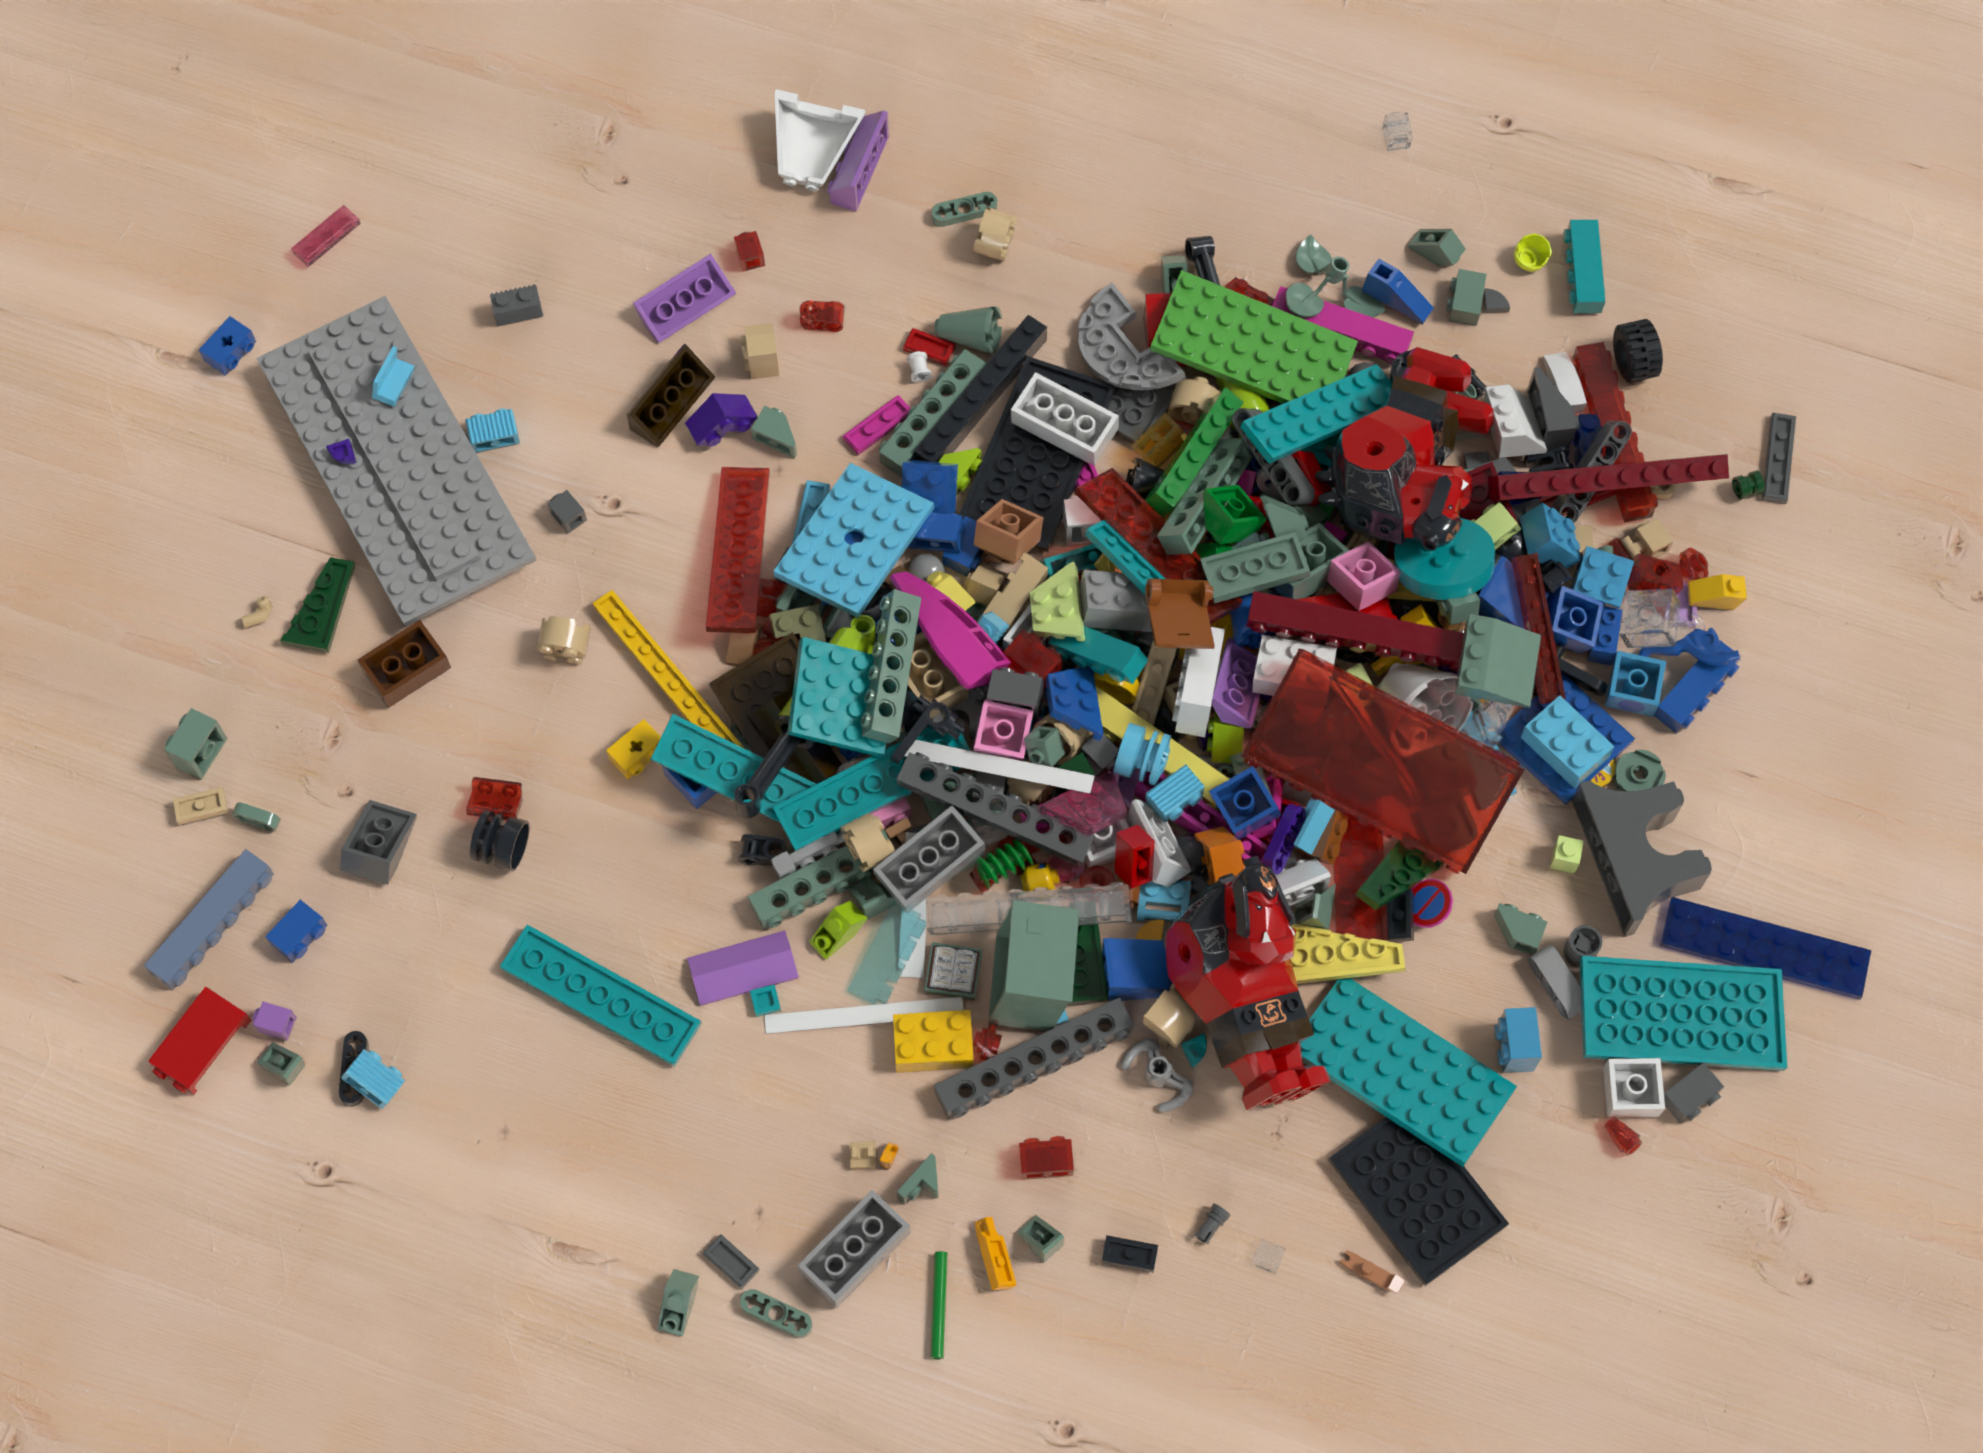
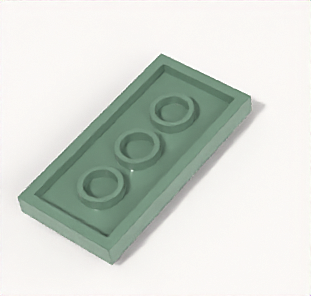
(1255, 567)

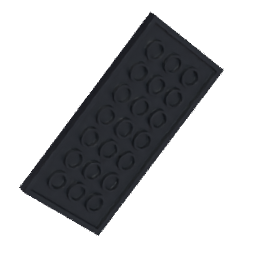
(1026, 467)

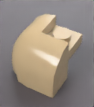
(1170, 1018)

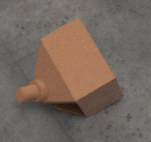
(1007, 532)

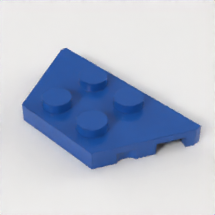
(1074, 699)

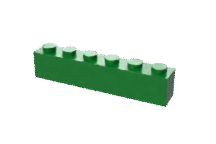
(1193, 452)

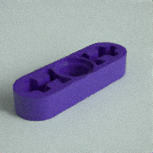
(1288, 828)

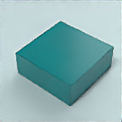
(765, 1000)

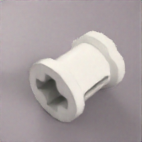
(918, 366)

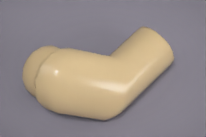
(261, 613)

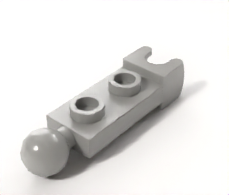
(788, 863)

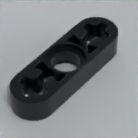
(349, 1050)

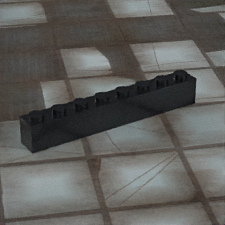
(982, 391)

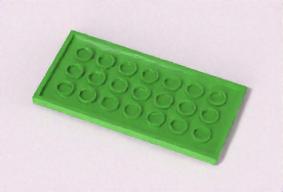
(1249, 341)

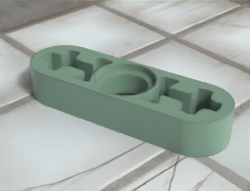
(959, 217)
(755, 1312)

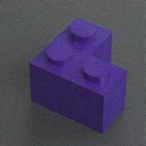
(718, 416)

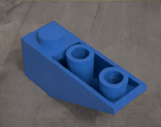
(1396, 291)

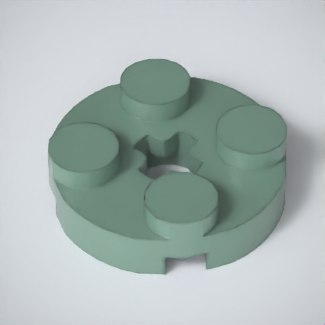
(1633, 761)

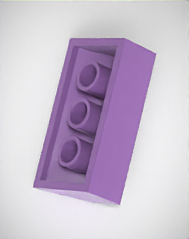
(859, 161)

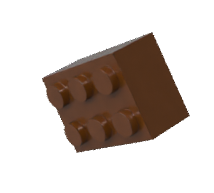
(404, 663)

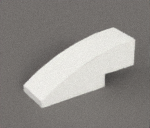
(1565, 378)

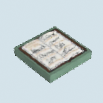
(953, 971)

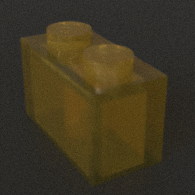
(1160, 441)

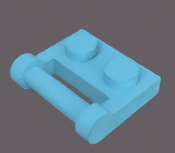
(1156, 894)

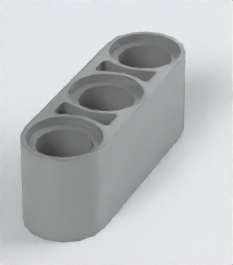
(1557, 981)

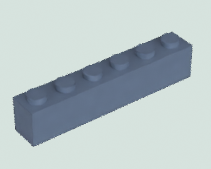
(209, 919)

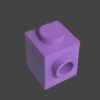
(274, 1020)

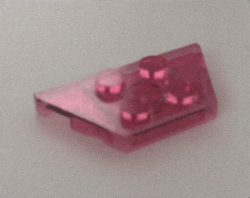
(1090, 810)

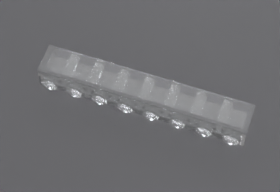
(986, 912)

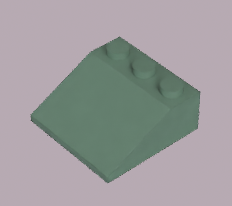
(1497, 661)

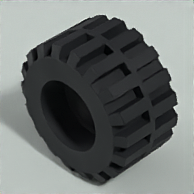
(1637, 350)

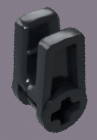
(1555, 459)

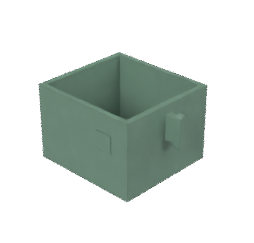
(1033, 966)

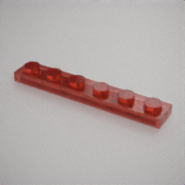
(1537, 620)

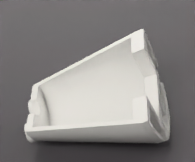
(811, 138)

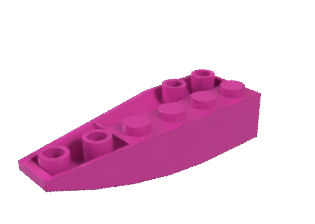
(953, 633)

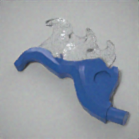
(1697, 642)

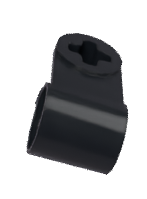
(1554, 574)
(757, 849)

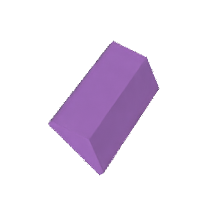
(684, 298)
(1234, 686)
(742, 968)

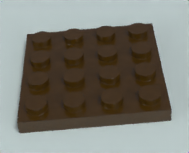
(754, 684)

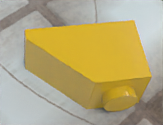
(1717, 592)

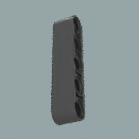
(1592, 457)
(1283, 473)

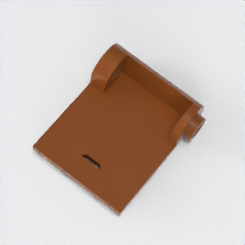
(1180, 613)

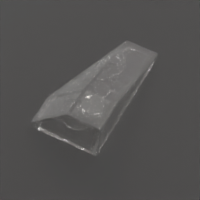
(1488, 722)

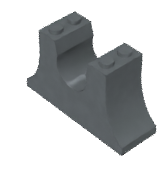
(1629, 866)

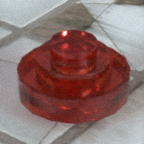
(1693, 564)
(1096, 875)
(987, 1041)

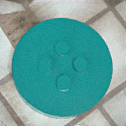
(1450, 570)

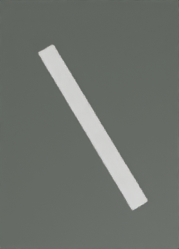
(1004, 766)
(855, 1015)

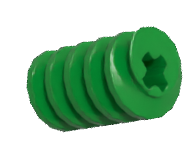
(1003, 862)

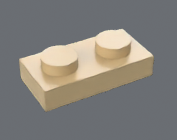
(200, 805)

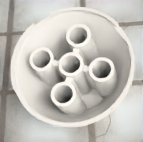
(1429, 692)

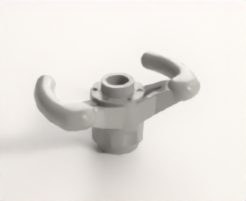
(1160, 1064)

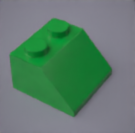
(1230, 514)

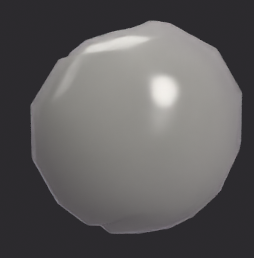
(925, 565)

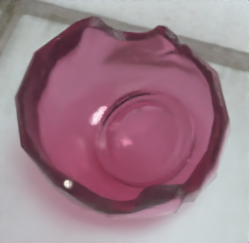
(1067, 871)

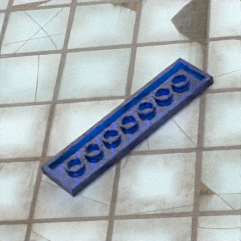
(1760, 944)

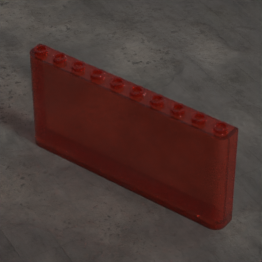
(1382, 761)

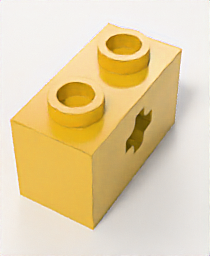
(621, 753)

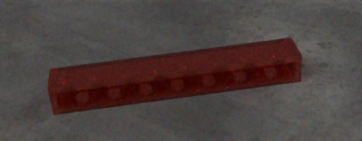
(1606, 401)

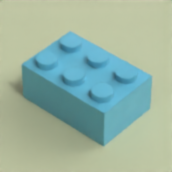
(1567, 742)

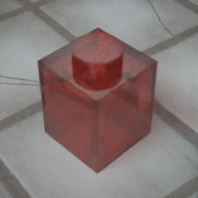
(749, 251)

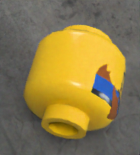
(1039, 876)

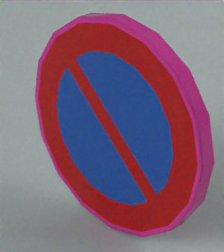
(1431, 903)

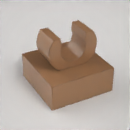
(898, 831)

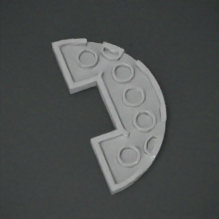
(1112, 354)

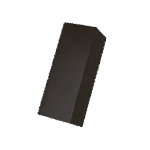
(669, 396)
(813, 763)

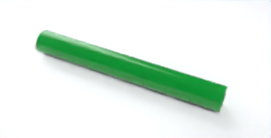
(939, 1305)

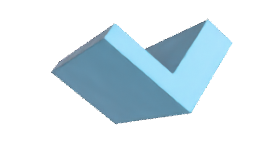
(391, 379)
(1316, 820)

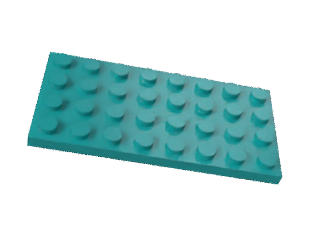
(1683, 1013)
(1405, 1070)

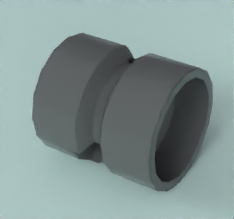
(1582, 942)

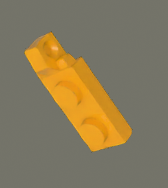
(995, 1255)

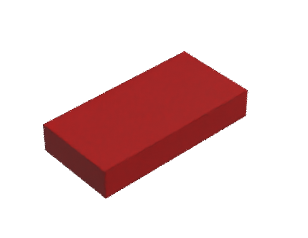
(937, 349)

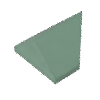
(871, 897)
(1316, 909)

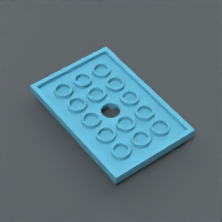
(847, 573)

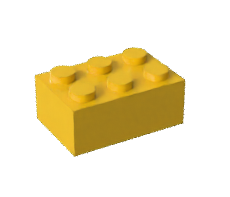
(933, 1041)

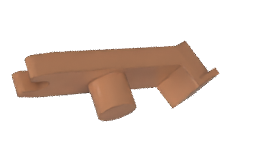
(1372, 1273)

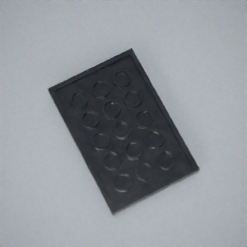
(1418, 1198)

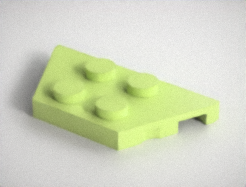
(1057, 606)

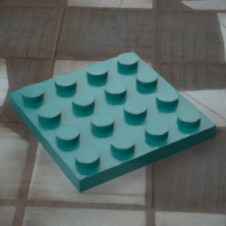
(831, 696)

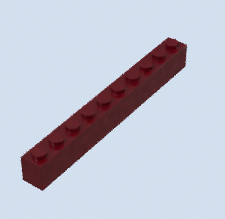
(1608, 477)
(1355, 630)

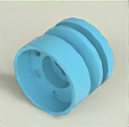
(1142, 754)

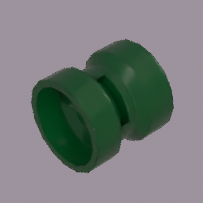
(1747, 485)

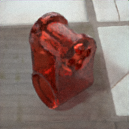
(825, 315)

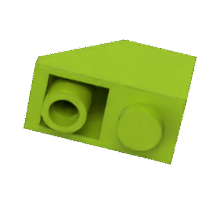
(967, 461)
(838, 929)

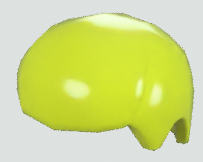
(1532, 252)

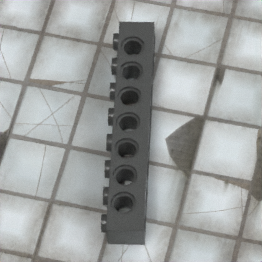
(933, 790)
(1112, 1013)

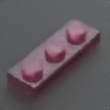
(326, 235)

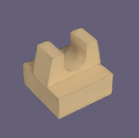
(863, 1155)

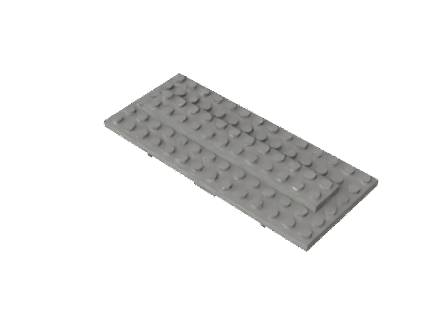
(417, 484)

